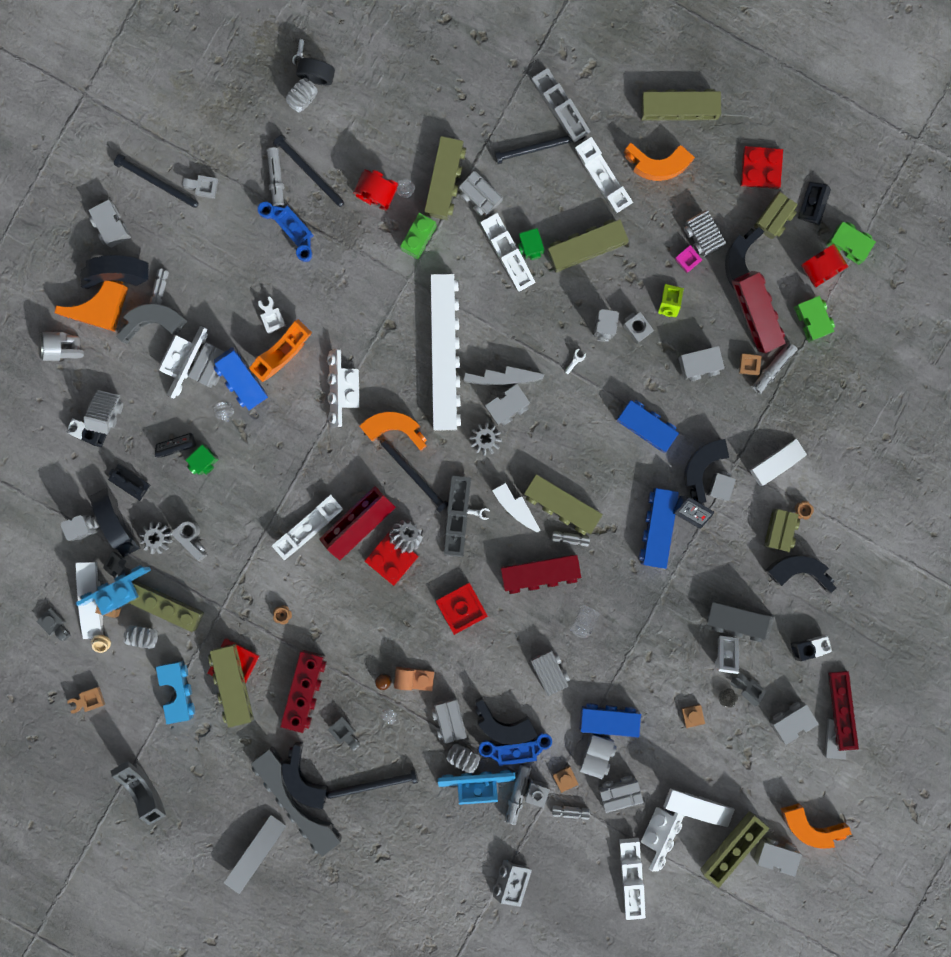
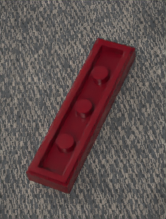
(843, 711)

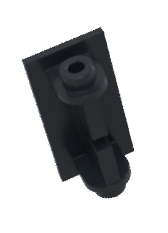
(128, 482)

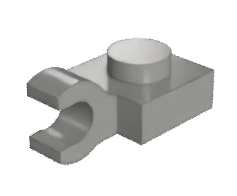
(204, 186)

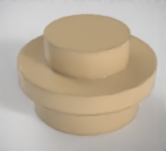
(100, 643)

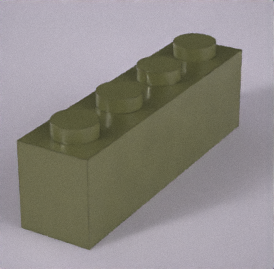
(680, 105)
(444, 178)
(588, 245)
(563, 504)
(166, 607)
(231, 685)
(734, 849)

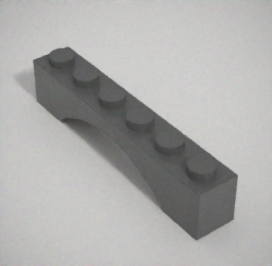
(319, 832)

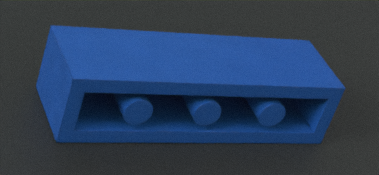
(659, 528)

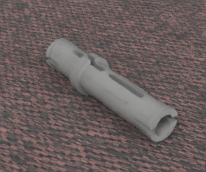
(276, 185)
(768, 374)
(515, 802)

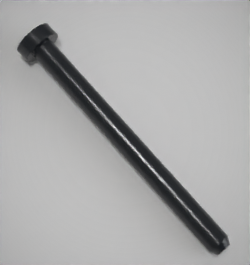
(280, 141)
(532, 148)
(120, 161)
(414, 475)
(373, 785)

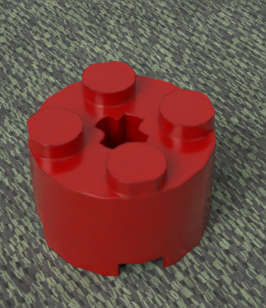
(375, 189)
(824, 265)

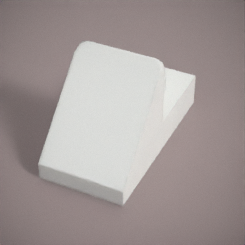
(728, 654)

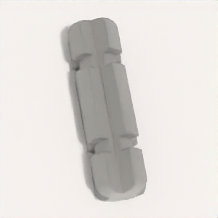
(159, 286)
(570, 538)
(571, 812)

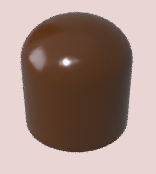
(383, 681)

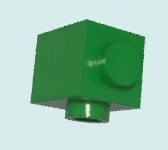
(531, 244)
(201, 461)

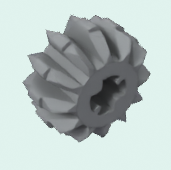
(301, 95)
(484, 432)
(405, 536)
(148, 538)
(140, 636)
(463, 758)

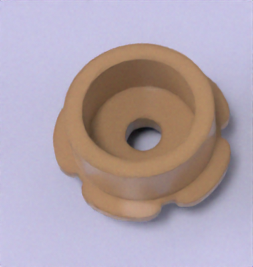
(807, 506)
(277, 614)

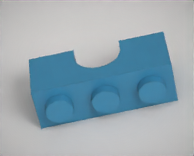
(175, 676)

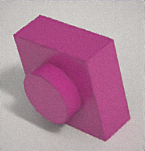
(688, 259)

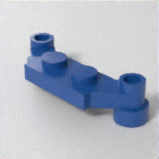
(292, 227)
(516, 753)

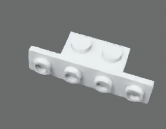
(179, 358)
(343, 388)
(660, 835)

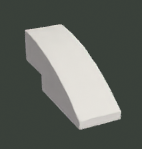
(778, 462)
(516, 508)

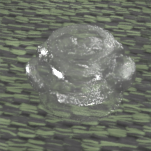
(405, 192)
(389, 716)

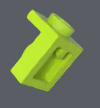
(671, 300)

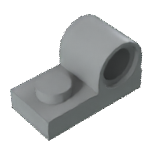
(195, 549)

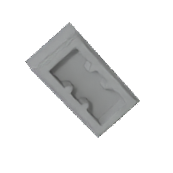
(831, 744)

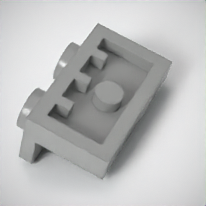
(511, 883)

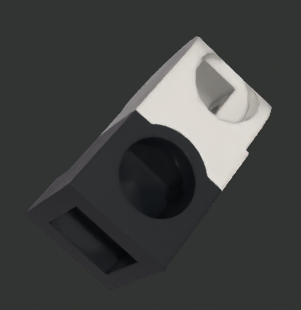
(77, 429)
(811, 648)

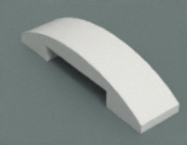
(602, 175)
(307, 528)

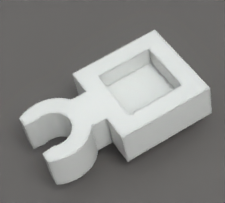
(271, 318)

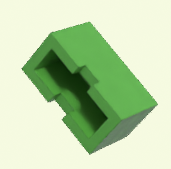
(418, 236)
(852, 241)
(815, 318)

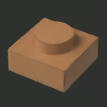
(750, 364)
(693, 716)
(565, 779)

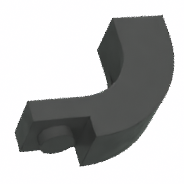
(150, 314)
(142, 791)

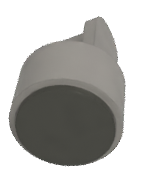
(51, 343)

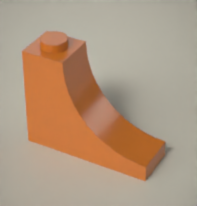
(102, 309)

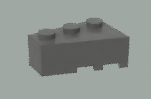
(740, 622)

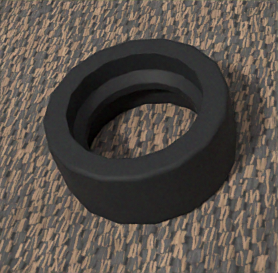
(315, 71)

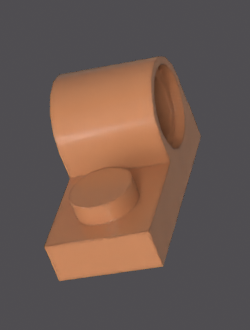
(413, 679)

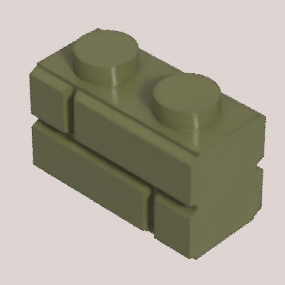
(775, 215)
(781, 530)

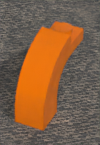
(658, 169)
(282, 352)
(386, 421)
(815, 837)

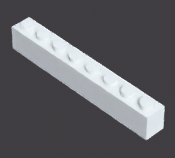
(444, 352)

